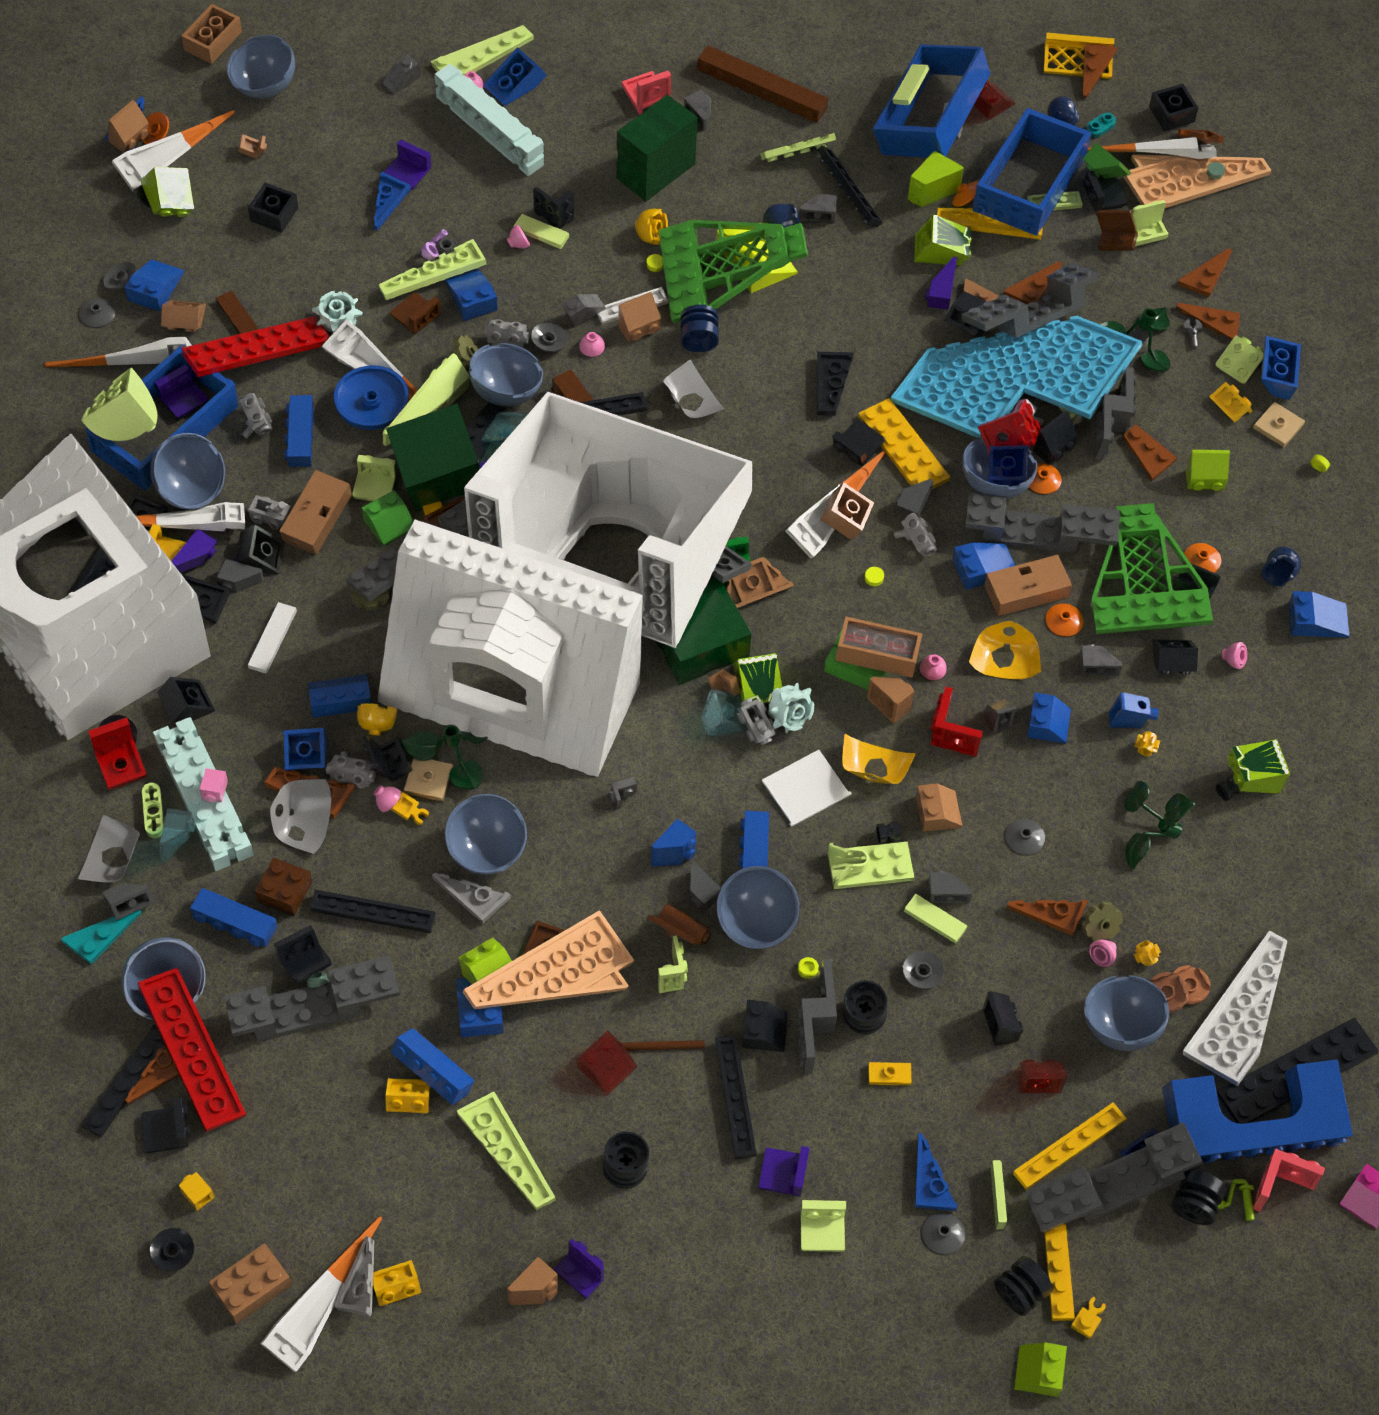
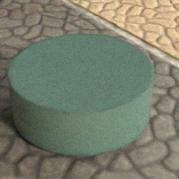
(1215, 170)
(317, 980)

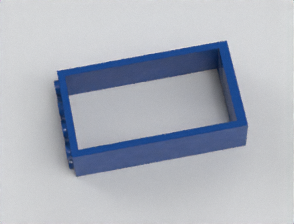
(1044, 132)
(922, 141)
(200, 423)

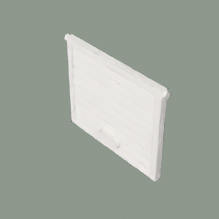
(805, 787)

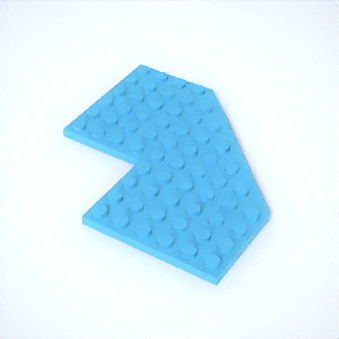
(984, 379)

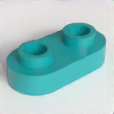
(1102, 123)

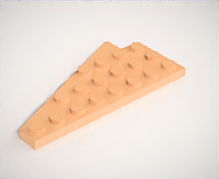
(1186, 178)
(569, 965)

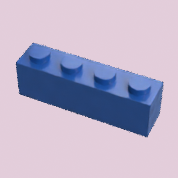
(299, 431)
(755, 839)
(233, 917)
(432, 1066)

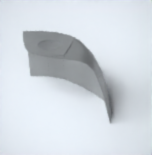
(686, 381)
(311, 813)
(109, 834)

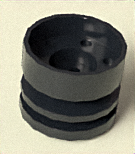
(864, 996)
(629, 1149)
(1198, 1197)
(1023, 1285)

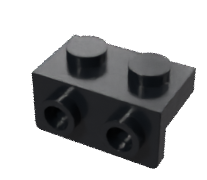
(1210, 579)

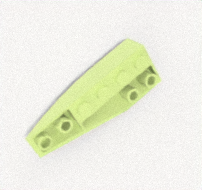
(438, 392)

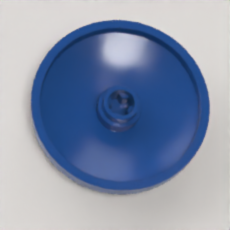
(370, 397)

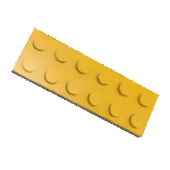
(904, 444)

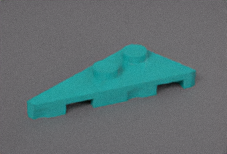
(95, 939)

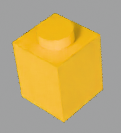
(196, 1190)

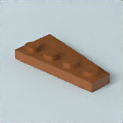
(339, 792)

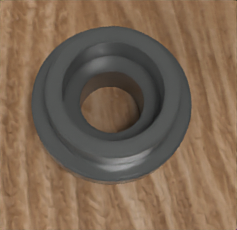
(446, 246)

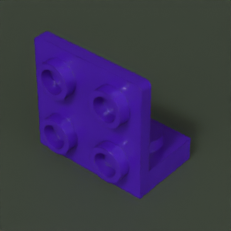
(410, 164)
(180, 392)
(784, 1171)
(581, 1269)

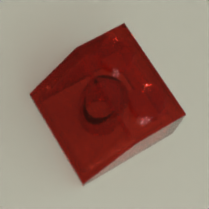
(992, 101)
(606, 1063)
(1041, 1076)

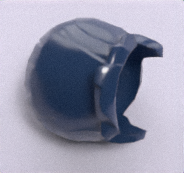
(1064, 110)
(781, 214)
(1281, 566)

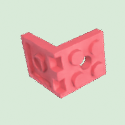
(647, 89)
(1290, 1168)

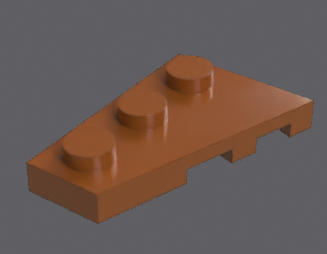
(1149, 452)

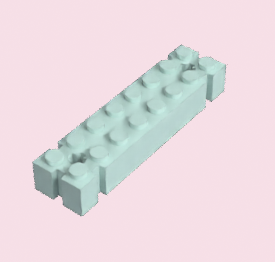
(489, 119)
(215, 821)

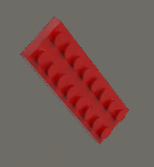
(255, 346)
(191, 1049)

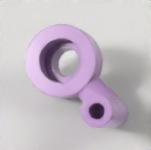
(429, 249)

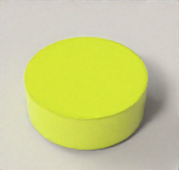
(655, 263)
(1320, 463)
(874, 576)
(808, 968)

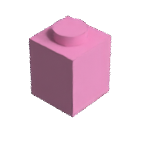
(213, 785)

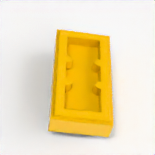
(889, 1073)

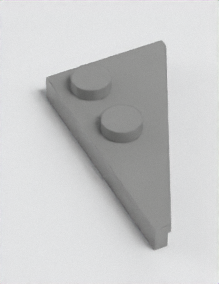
(478, 900)
(358, 1287)

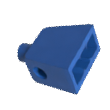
(1131, 711)

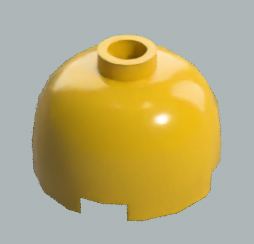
(649, 223)
(376, 718)

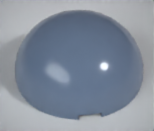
(261, 67)
(505, 374)
(976, 470)
(187, 471)
(485, 834)
(758, 907)
(156, 958)
(1126, 1012)

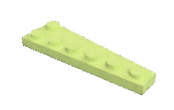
(485, 52)
(462, 259)
(500, 1138)

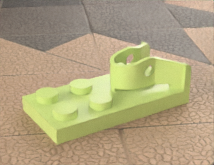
(869, 865)

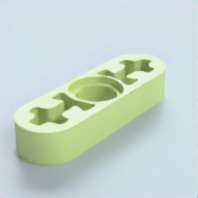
(148, 803)

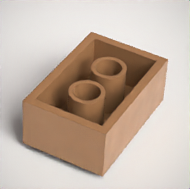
(211, 33)
(250, 1283)

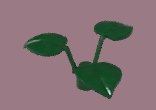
(1149, 320)
(423, 748)
(1175, 809)

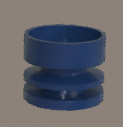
(699, 328)

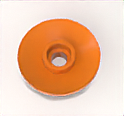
(157, 127)
(965, 194)
(1048, 483)
(1210, 562)
(1064, 626)

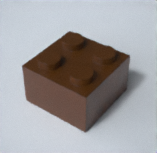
(283, 886)

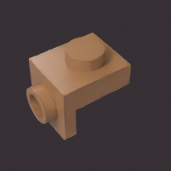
(251, 146)
(725, 681)

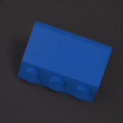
(1280, 367)
(338, 695)

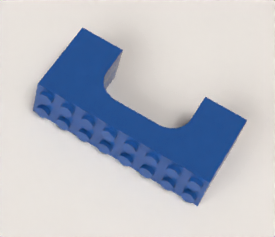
(1315, 1118)

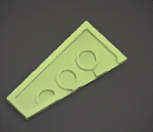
(803, 147)

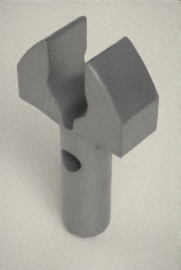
(1193, 332)

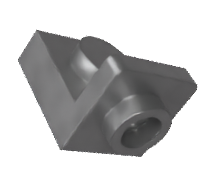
(624, 789)

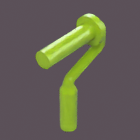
(1247, 1197)

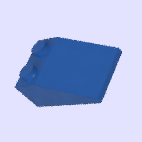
(514, 77)
(153, 284)
(472, 294)
(978, 559)
(1317, 615)
(476, 1021)

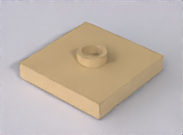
(1279, 424)
(428, 779)

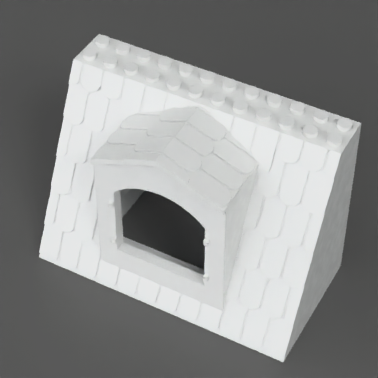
(591, 467)
(537, 623)
(113, 634)

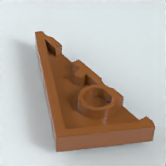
(1095, 62)
(1203, 136)
(1206, 276)
(1033, 287)
(1218, 320)
(1055, 914)
(157, 1073)

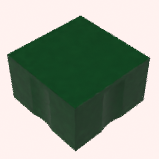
(656, 147)
(434, 455)
(712, 637)

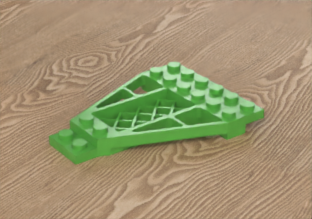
(684, 259)
(1148, 609)

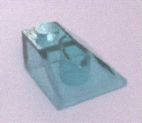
(503, 426)
(720, 714)
(175, 832)

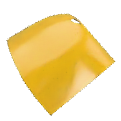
(1022, 643)
(858, 753)

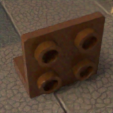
(1117, 230)
(416, 312)

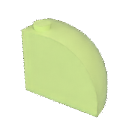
(122, 410)

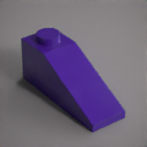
(941, 287)
(195, 551)

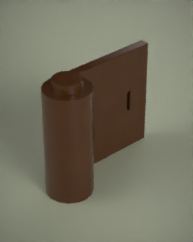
(682, 925)

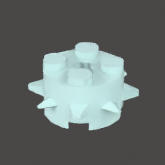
(335, 309)
(790, 707)

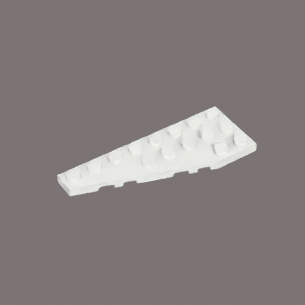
(1237, 1024)

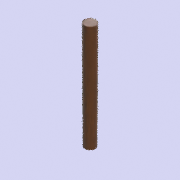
(664, 1045)

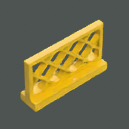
(1066, 42)

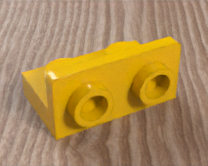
(1230, 402)
(407, 1095)
(396, 1283)

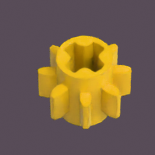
(1147, 743)
(1147, 953)

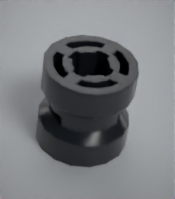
(1227, 789)
(888, 832)

